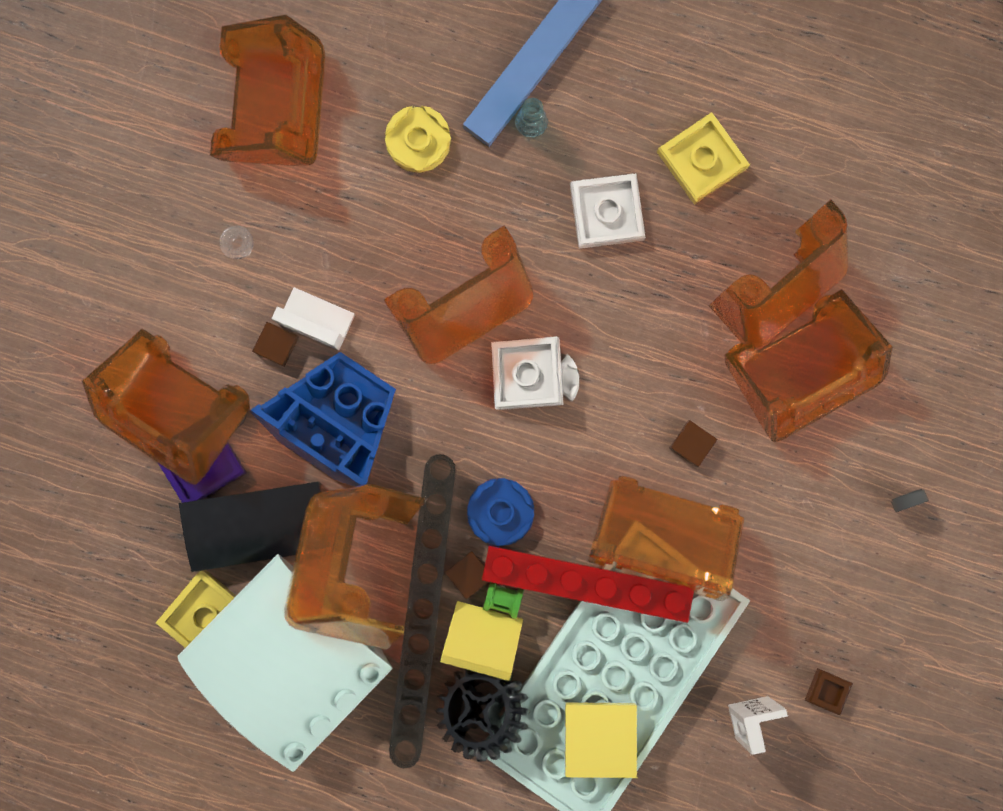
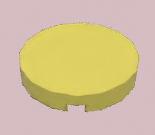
(417, 139)

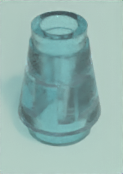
(531, 118)

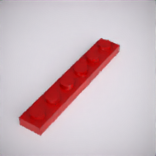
(588, 584)

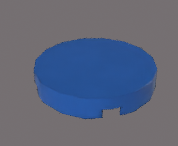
(500, 512)

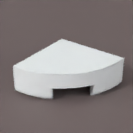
(570, 378)

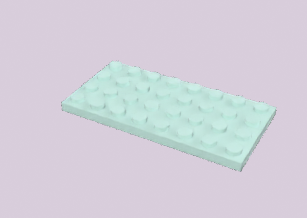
(611, 658)

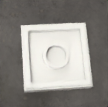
(607, 211)
(527, 373)

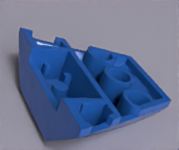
(332, 418)

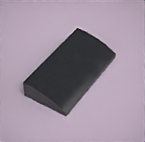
(245, 526)

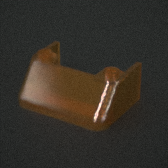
(317, 592)

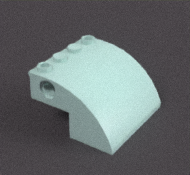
(277, 681)

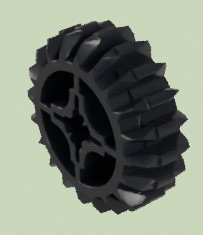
(458, 724)

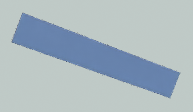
(528, 68)

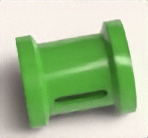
(503, 599)

